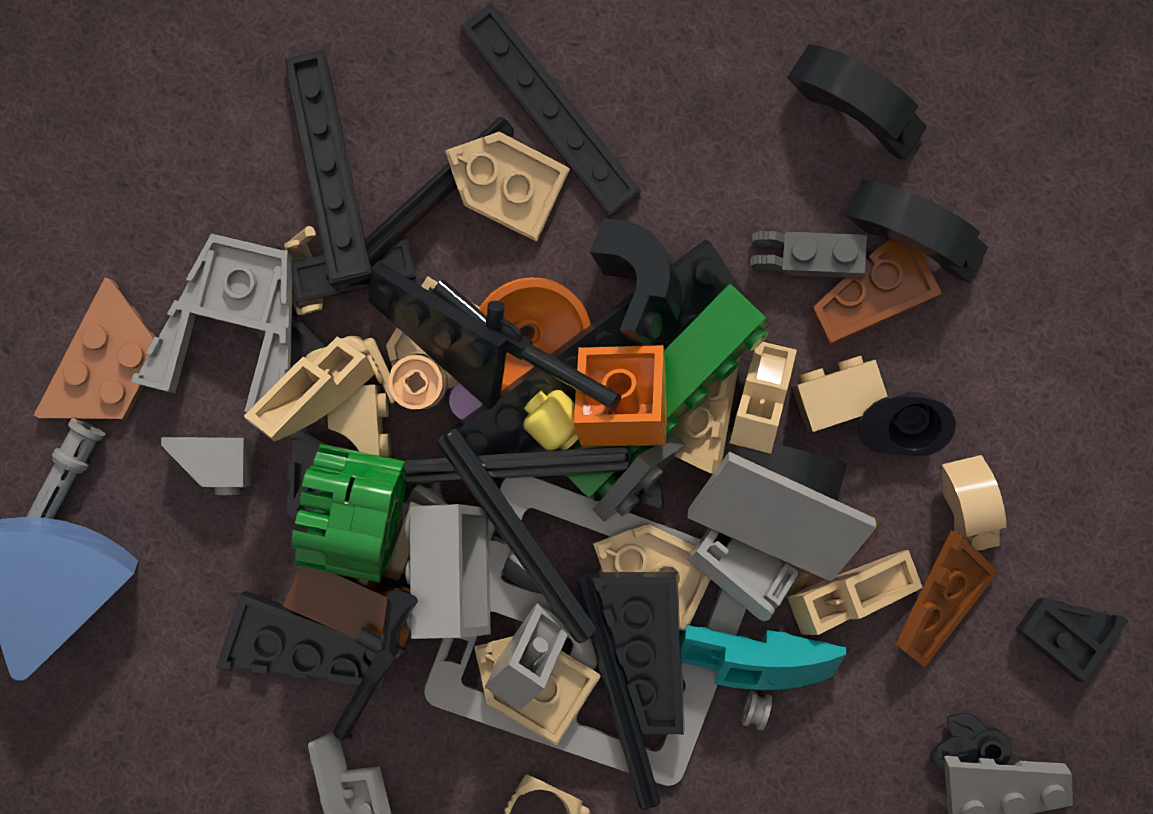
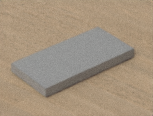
(781, 517)

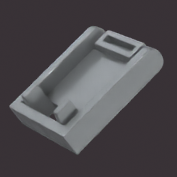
(745, 573)

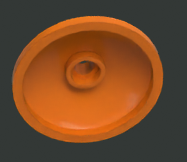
(546, 307)

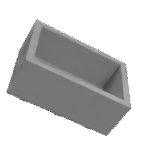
(448, 571)

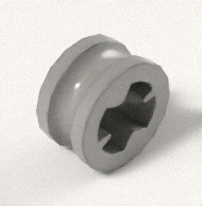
(756, 710)

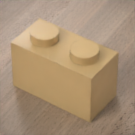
(838, 395)

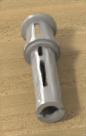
(69, 461)

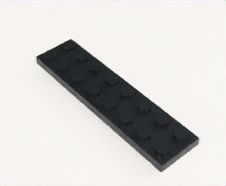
(501, 428)

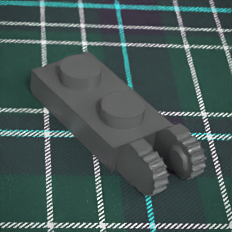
(812, 254)

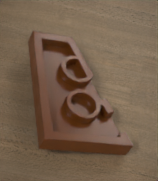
(893, 284)
(945, 599)

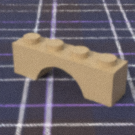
(362, 422)

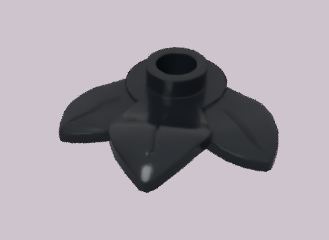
(970, 741)

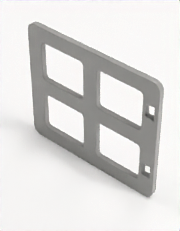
(448, 692)

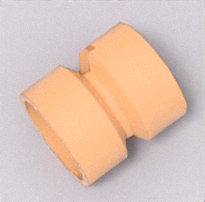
(417, 382)

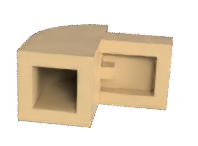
(974, 501)

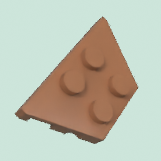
(100, 362)

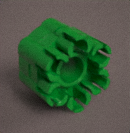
(352, 514)

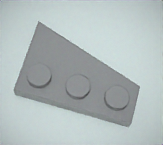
(1006, 789)

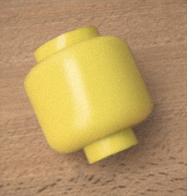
(551, 420)

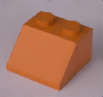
(640, 380)

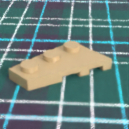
(707, 426)

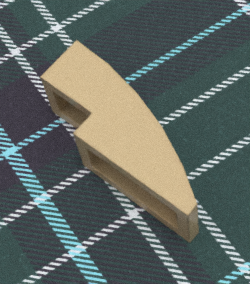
(310, 390)
(763, 397)
(854, 593)

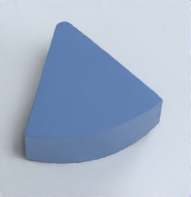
(51, 585)

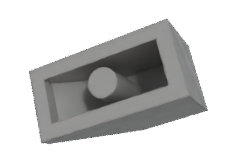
(214, 461)
(528, 658)

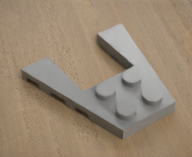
(237, 286)

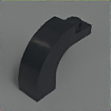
(861, 93)
(918, 224)
(636, 254)
(806, 468)

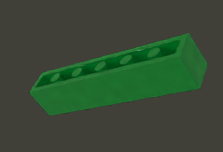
(692, 365)

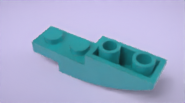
(772, 664)

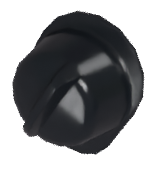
(907, 425)

